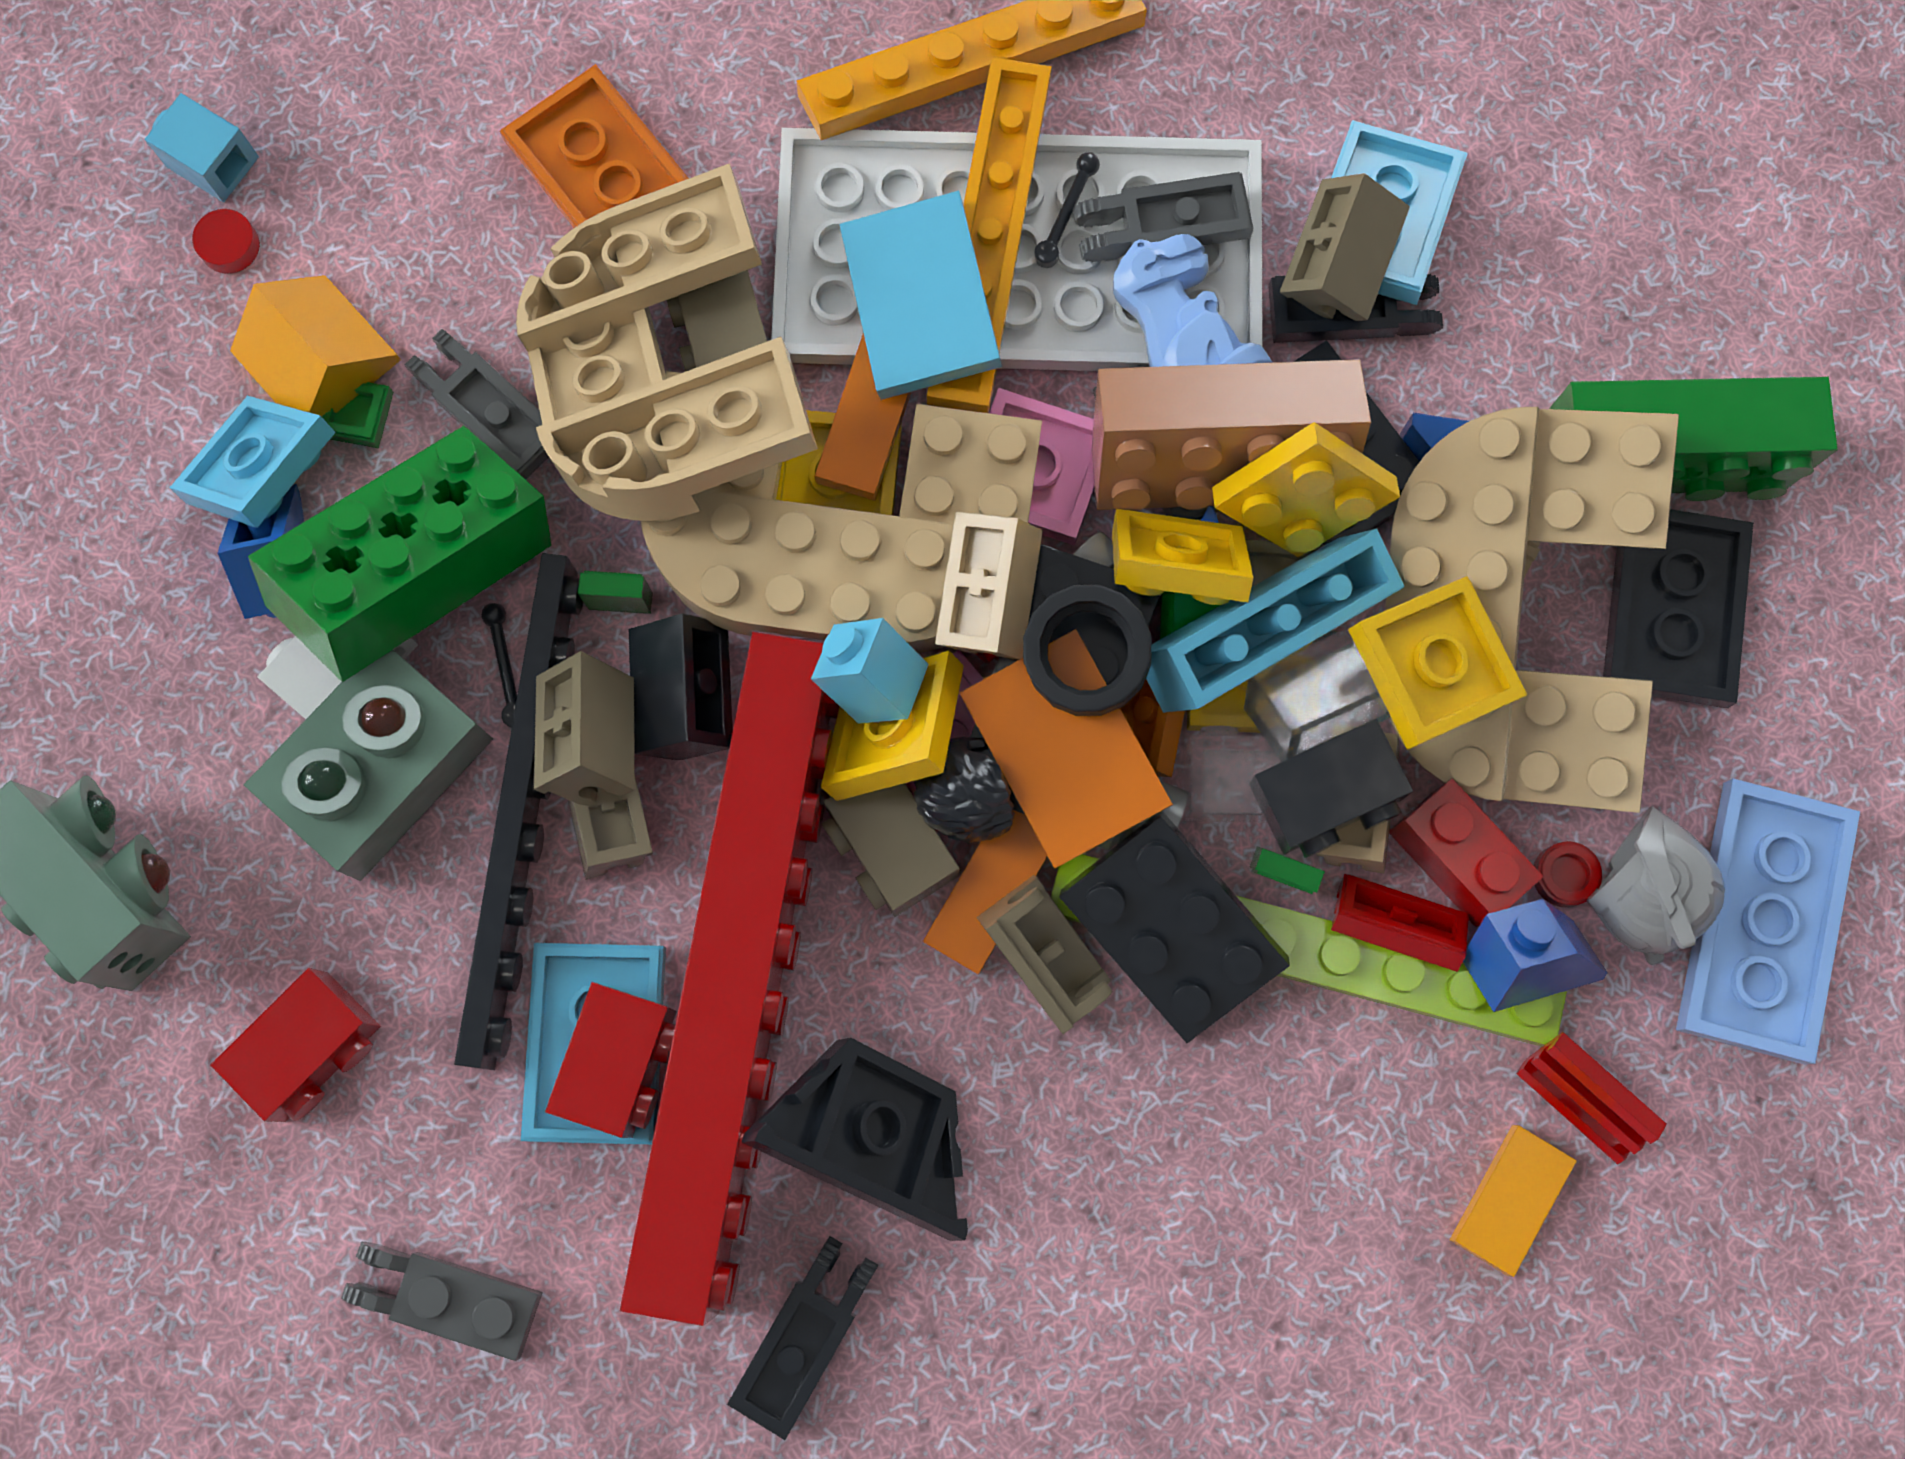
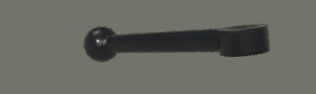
(1046, 251)
(494, 616)

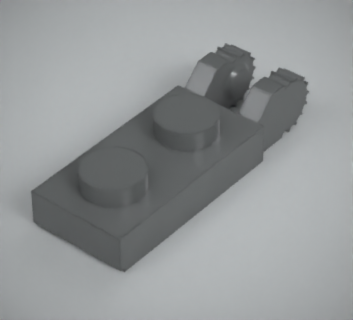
(1205, 207)
(485, 404)
(449, 1301)

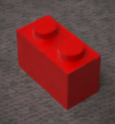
(1465, 853)
(297, 1047)
(613, 1062)

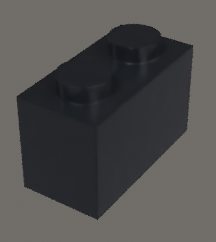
(680, 687)
(1330, 789)

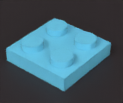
(253, 461)

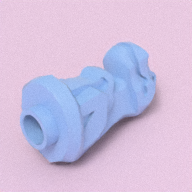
(1177, 328)

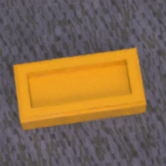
(1513, 1200)

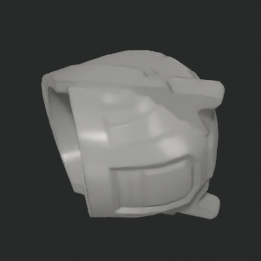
(1659, 888)

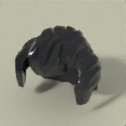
(969, 797)

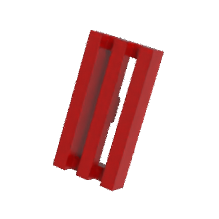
(1401, 922)
(1591, 1098)

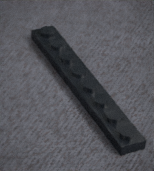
(516, 835)

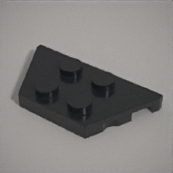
(872, 1134)

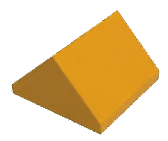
(309, 344)

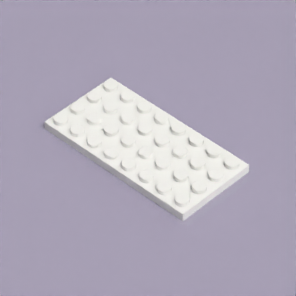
(1055, 314)

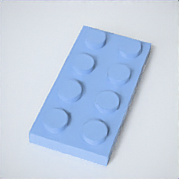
(1771, 951)

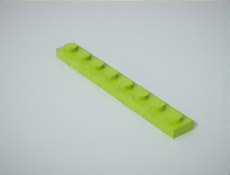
(1377, 973)

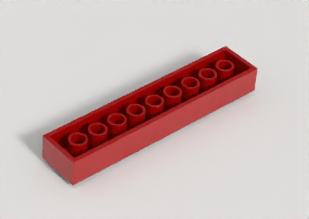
(732, 988)

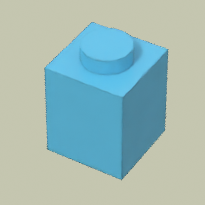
(201, 147)
(870, 671)

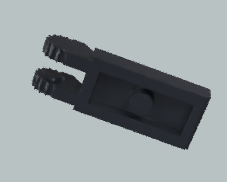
(1297, 323)
(799, 1346)

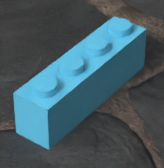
(1280, 618)

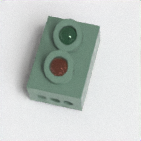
(368, 764)
(82, 900)

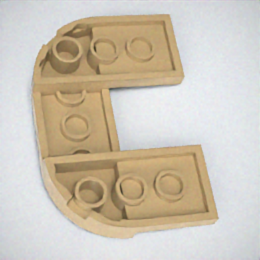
(606, 408)
(1471, 515)
(810, 566)

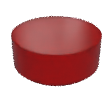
(226, 241)
(1569, 874)

